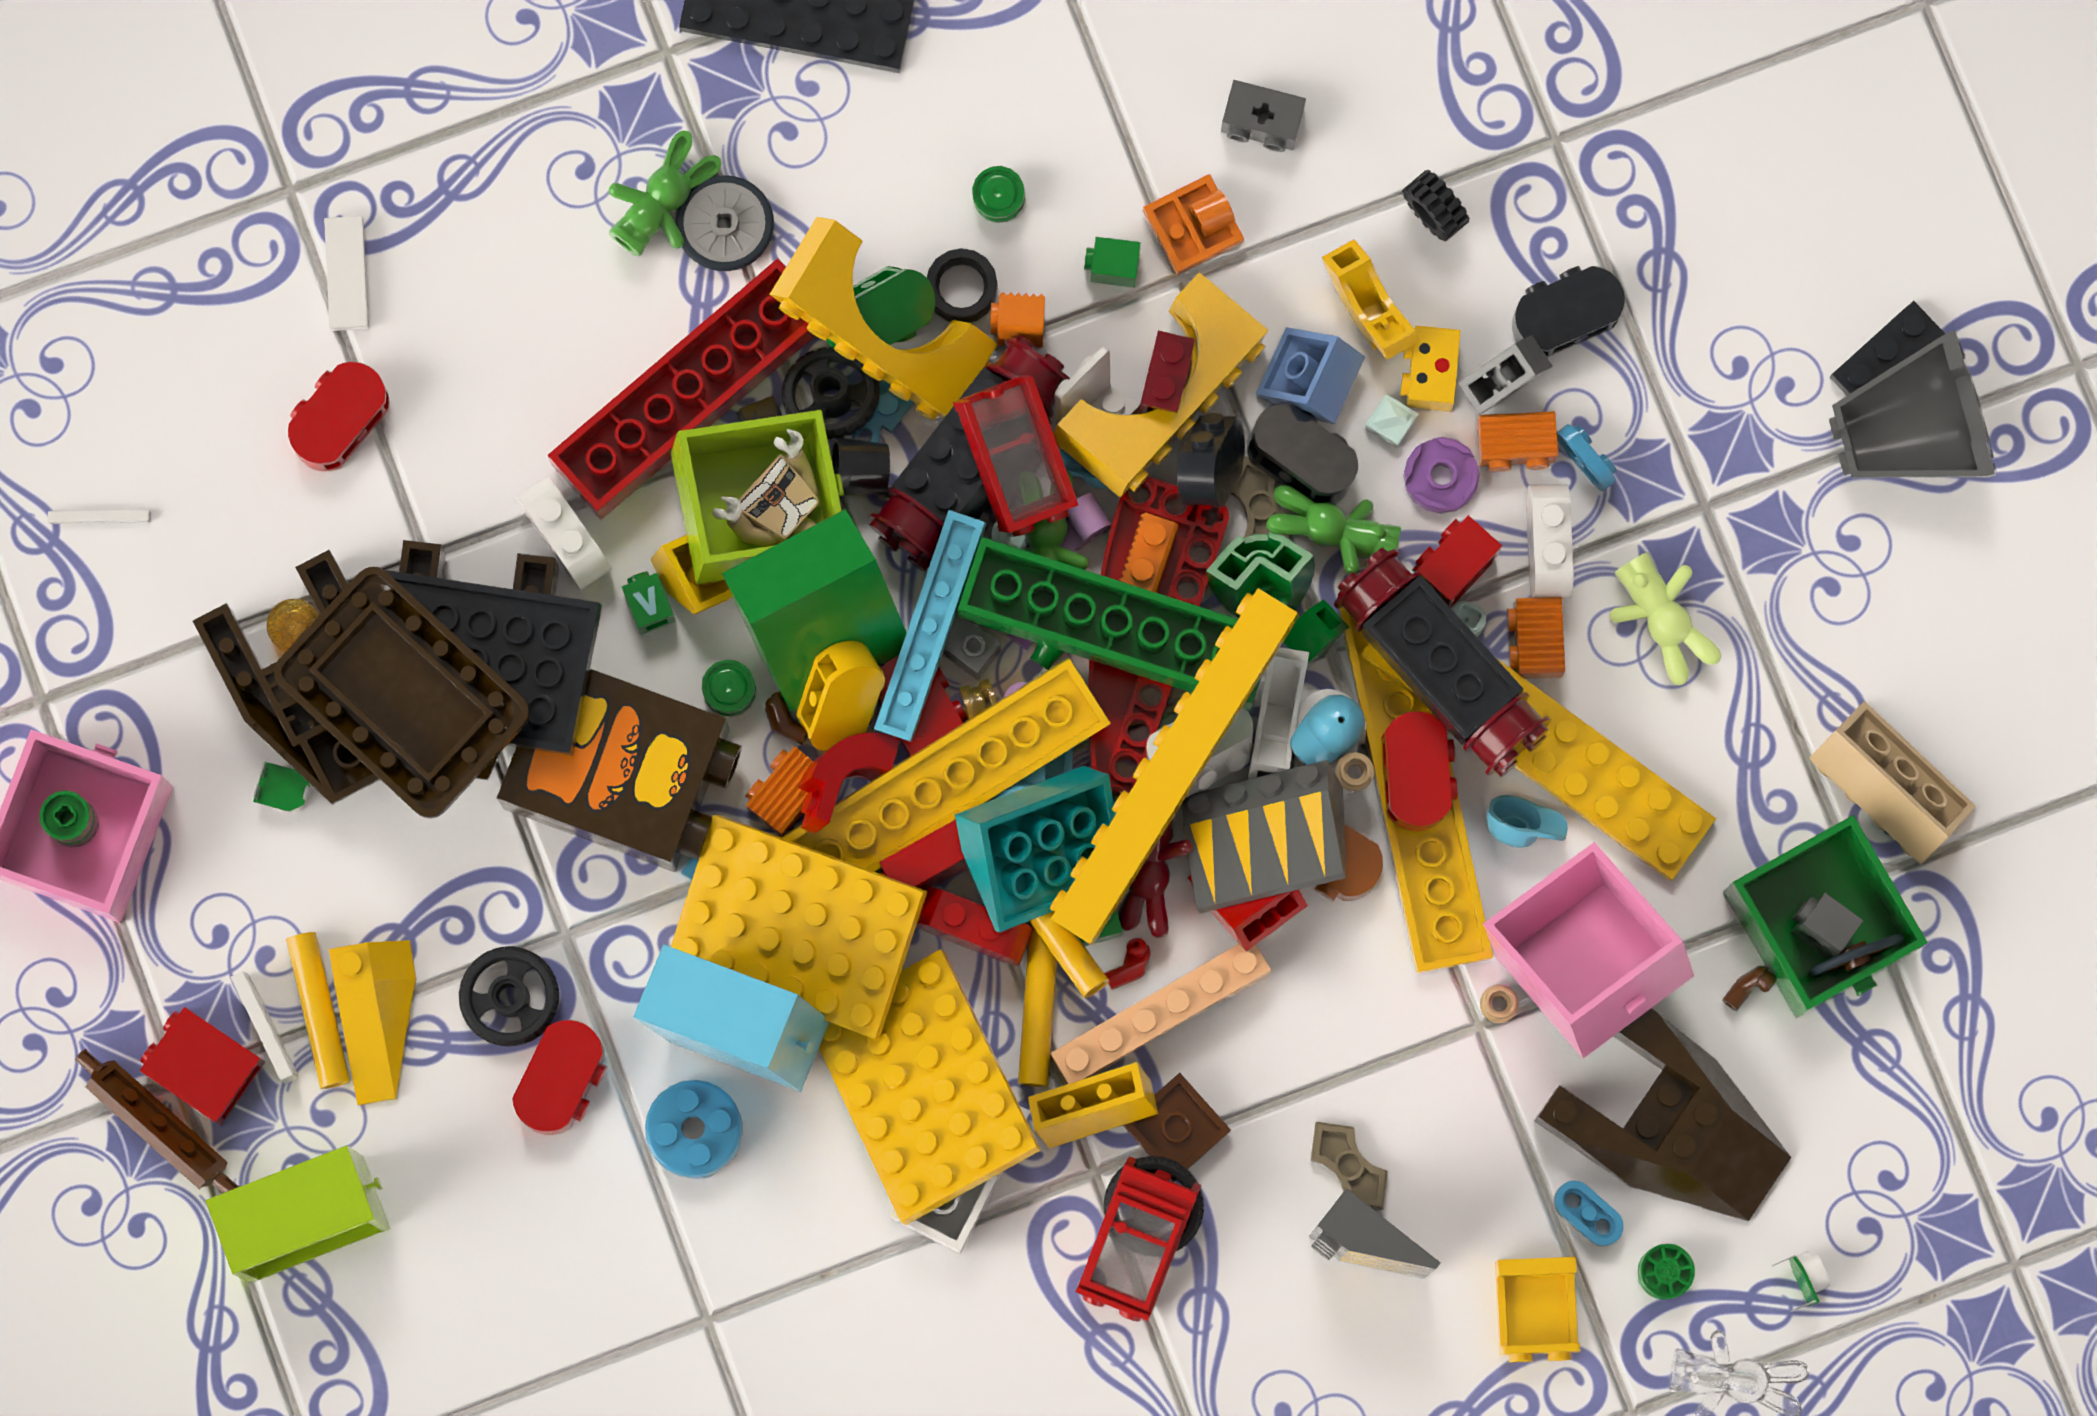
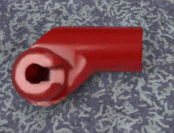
(1134, 964)

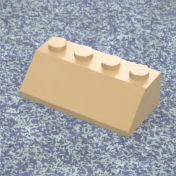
(1892, 782)

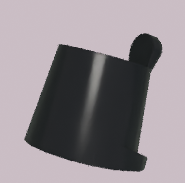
(862, 466)

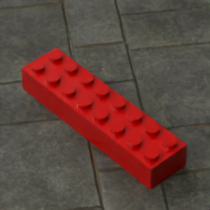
(680, 392)

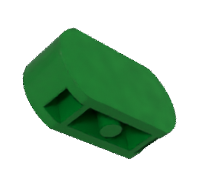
(894, 303)

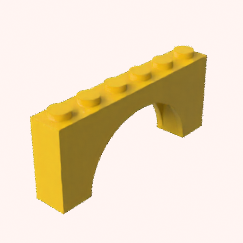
(821, 292)
(1124, 446)

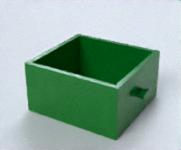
(811, 596)
(1850, 872)

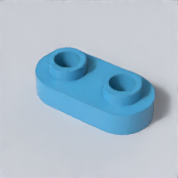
(1596, 468)
(1588, 1212)

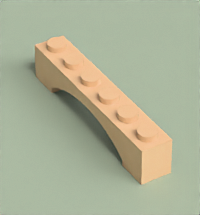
(1159, 1013)

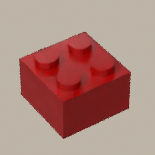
(1460, 559)

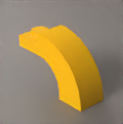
(1368, 301)

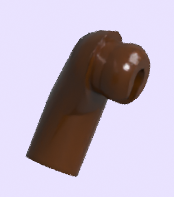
(781, 721)
(1746, 984)

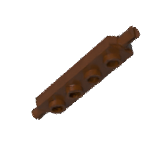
(155, 1123)

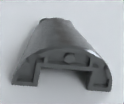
(1916, 419)

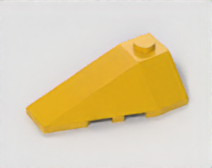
(677, 575)
(374, 1004)

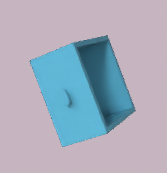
(731, 1018)

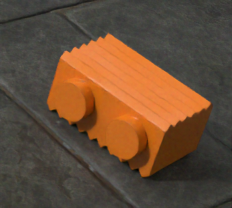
(1018, 316)
(1517, 440)
(1149, 552)
(1537, 636)
(779, 799)

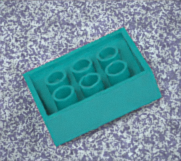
(1031, 841)

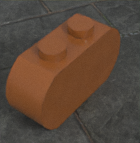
(1363, 869)

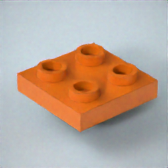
(1193, 224)

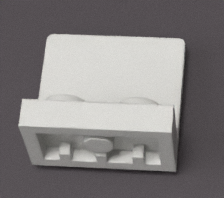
(1094, 387)

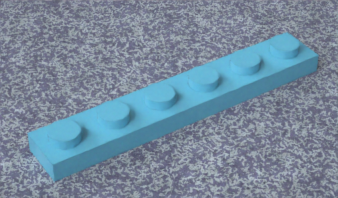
(930, 626)

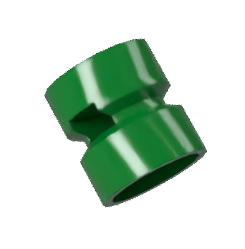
(68, 819)

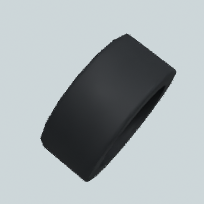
(979, 263)

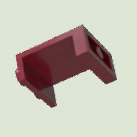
(1167, 373)

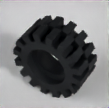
(1435, 205)

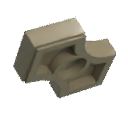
(1255, 493)
(1337, 1150)

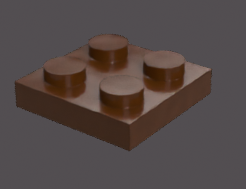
(1182, 1128)

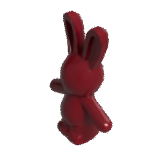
(1151, 885)

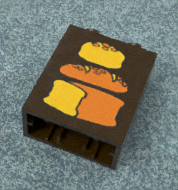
(632, 774)

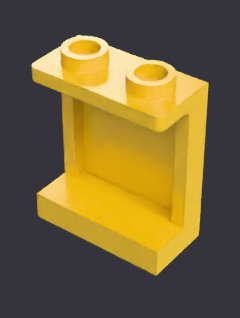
(1537, 1308)

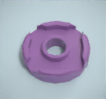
(1438, 497)

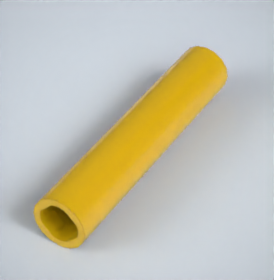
(1071, 955)
(318, 1010)
(1037, 1014)

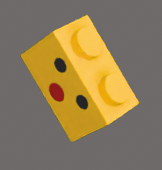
(1432, 369)

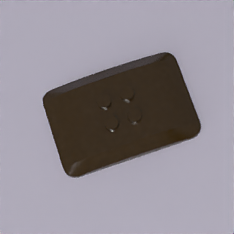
(401, 692)

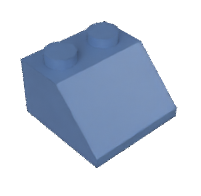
(1311, 373)

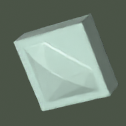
(1391, 420)

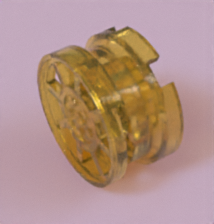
(289, 621)
(974, 697)

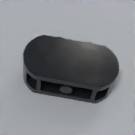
(1570, 309)
(1302, 453)
(1211, 460)

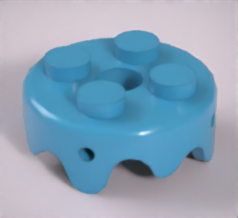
(700, 1156)

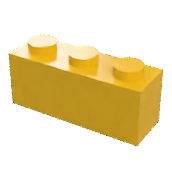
(1092, 1105)

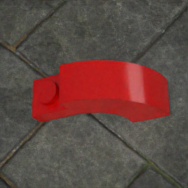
(853, 757)

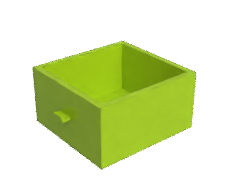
(726, 464)
(298, 1214)

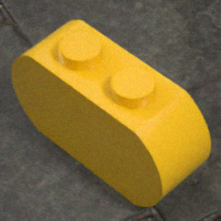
(840, 694)

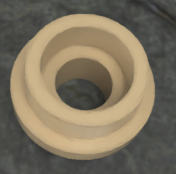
(1360, 761)
(1507, 995)

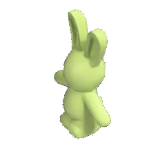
(1666, 620)

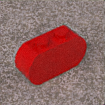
(337, 415)
(938, 715)
(1417, 771)
(971, 927)
(560, 1077)

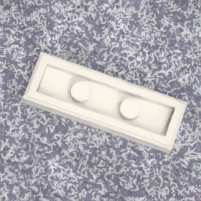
(346, 273)
(264, 1027)

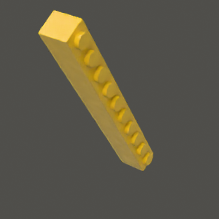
(1174, 767)

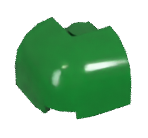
(1262, 563)

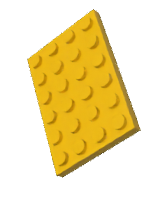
(800, 922)
(929, 1093)

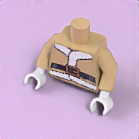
(777, 501)

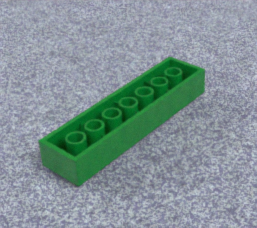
(1091, 615)

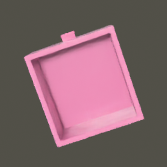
(128, 809)
(1589, 949)

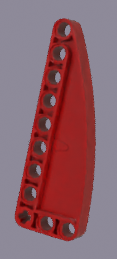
(1119, 690)

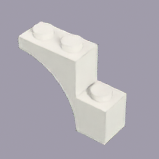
(1278, 712)

